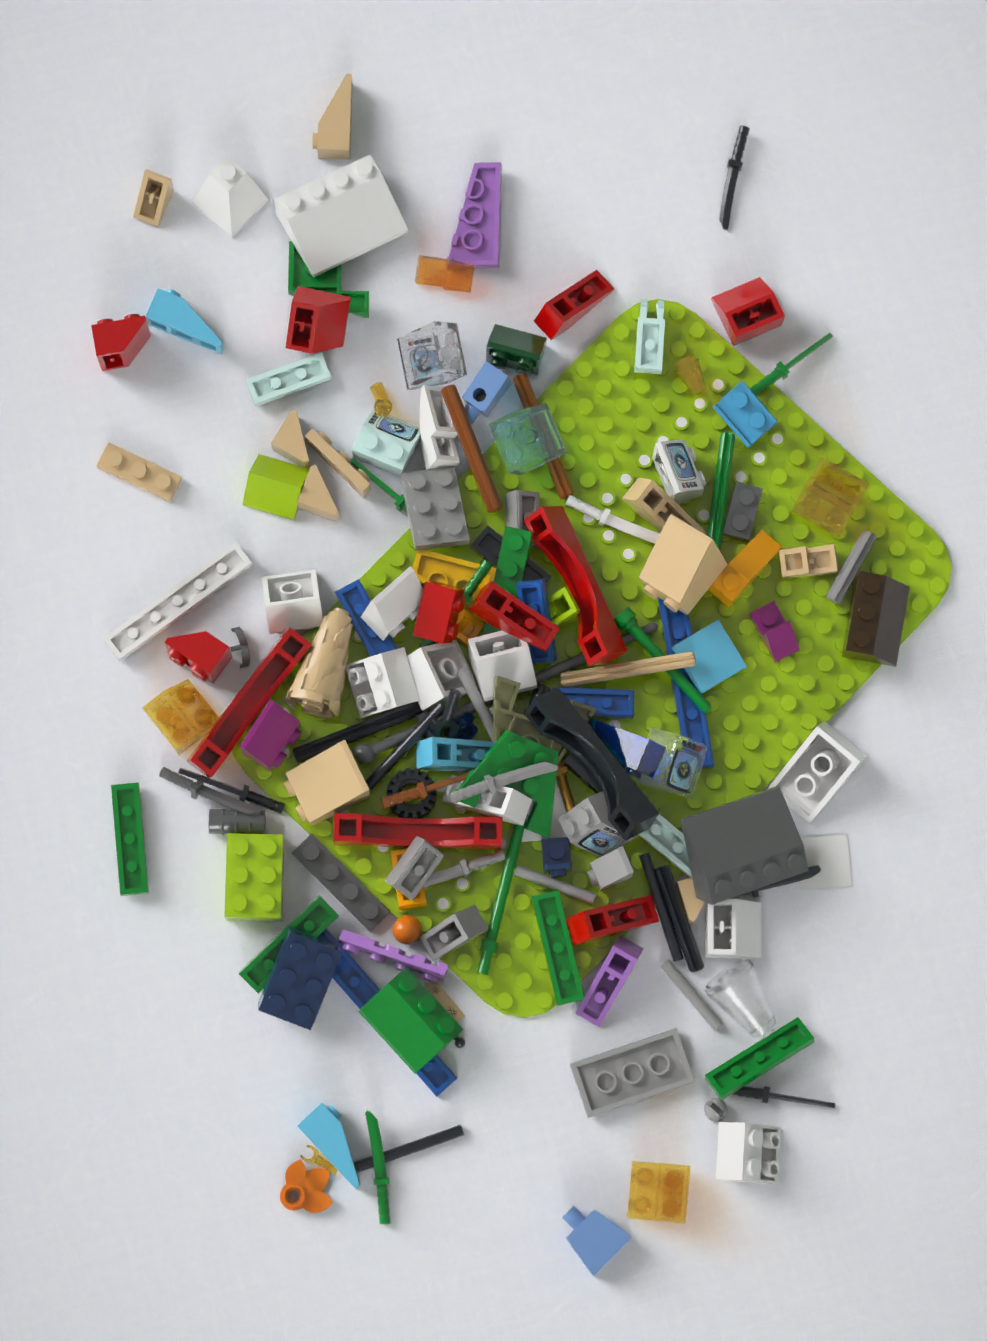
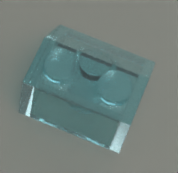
(527, 439)

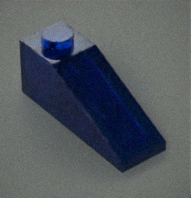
(632, 751)

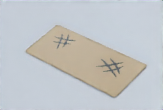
(444, 999)

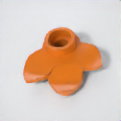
(310, 1187)

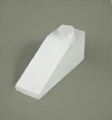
(504, 803)

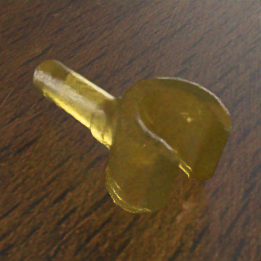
(319, 1160)

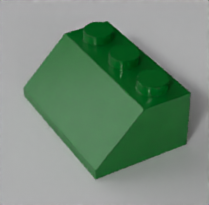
(410, 1020)

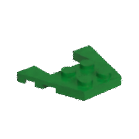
(328, 282)
(512, 753)

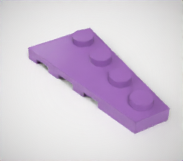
(480, 219)
(354, 942)

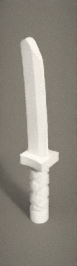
(612, 520)

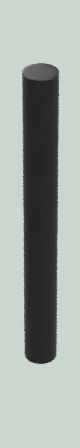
(404, 747)
(661, 907)
(412, 1147)

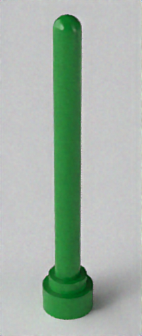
(628, 622)

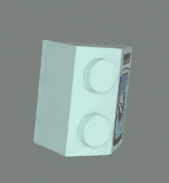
(386, 443)

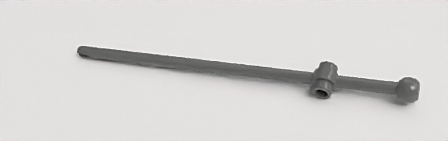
(366, 754)

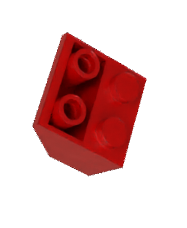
(748, 310)
(317, 321)
(119, 340)
(201, 653)

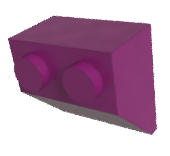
(271, 737)

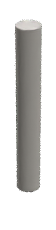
(477, 700)
(555, 884)
(691, 994)

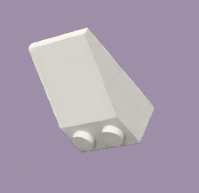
(817, 771)

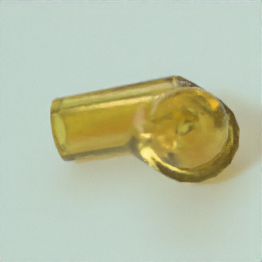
(382, 404)

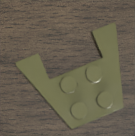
(505, 719)

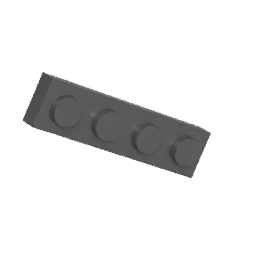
(340, 882)

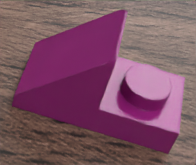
(775, 631)

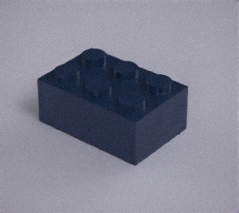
(299, 978)

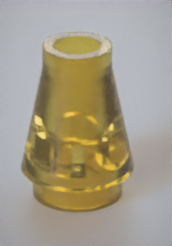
(691, 374)

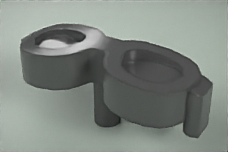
(243, 647)

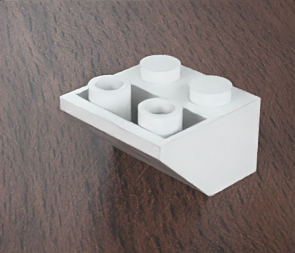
(501, 656)
(382, 682)
(733, 929)
(748, 1153)

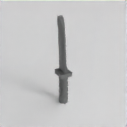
(198, 788)

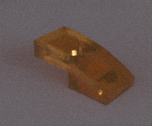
(445, 273)

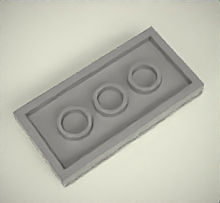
(632, 1073)

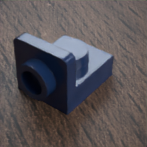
(556, 856)

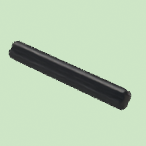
(679, 919)

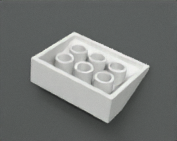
(340, 215)

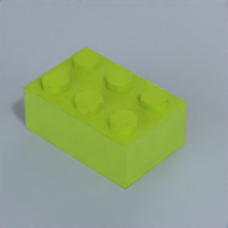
(254, 877)

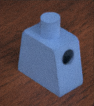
(489, 382)
(594, 1238)

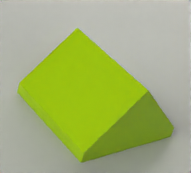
(274, 486)

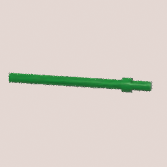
(489, 944)

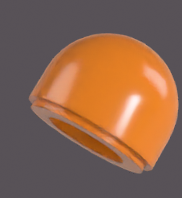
(407, 929)

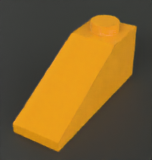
(744, 568)

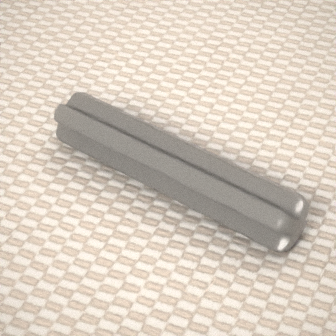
(851, 567)

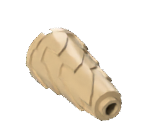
(322, 671)

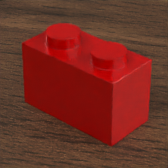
(439, 612)

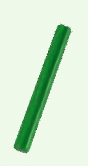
(721, 487)

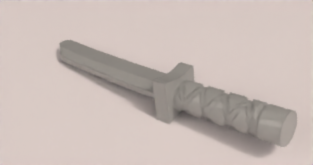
(491, 783)
(464, 868)

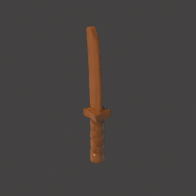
(418, 791)

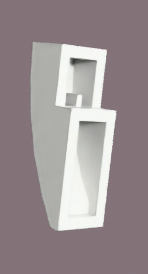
(436, 430)

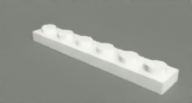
(177, 601)

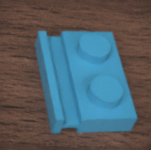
(745, 414)

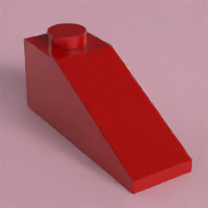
(572, 304)
(513, 616)
(612, 919)

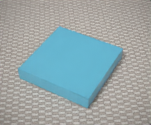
(714, 656)

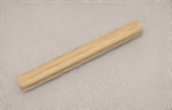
(628, 669)

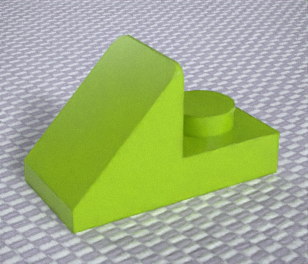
(562, 606)

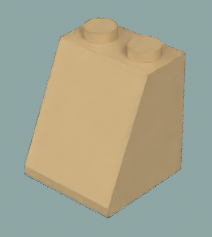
(681, 566)
(327, 784)

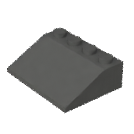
(743, 846)

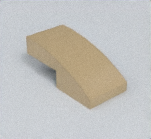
(808, 561)

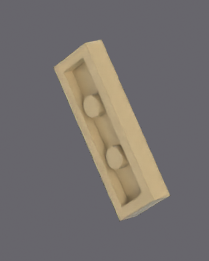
(339, 462)
(139, 472)

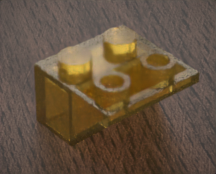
(830, 497)
(181, 715)
(658, 1192)

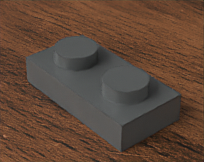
(742, 511)

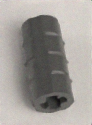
(231, 821)

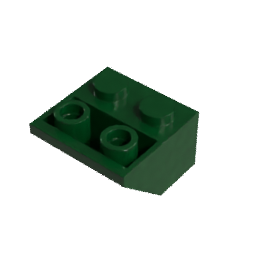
(515, 350)

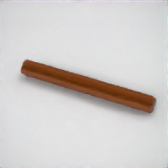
(471, 448)
(555, 466)

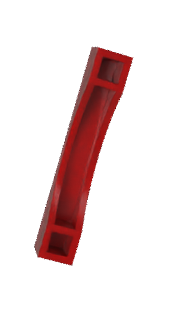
(557, 540)
(248, 702)
(400, 832)

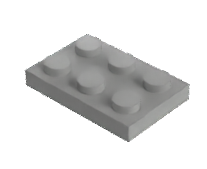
(434, 508)

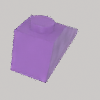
(609, 980)

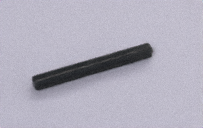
(358, 731)

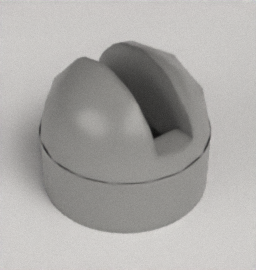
(712, 1114)

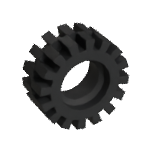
(411, 777)

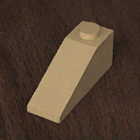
(334, 127)
(655, 504)

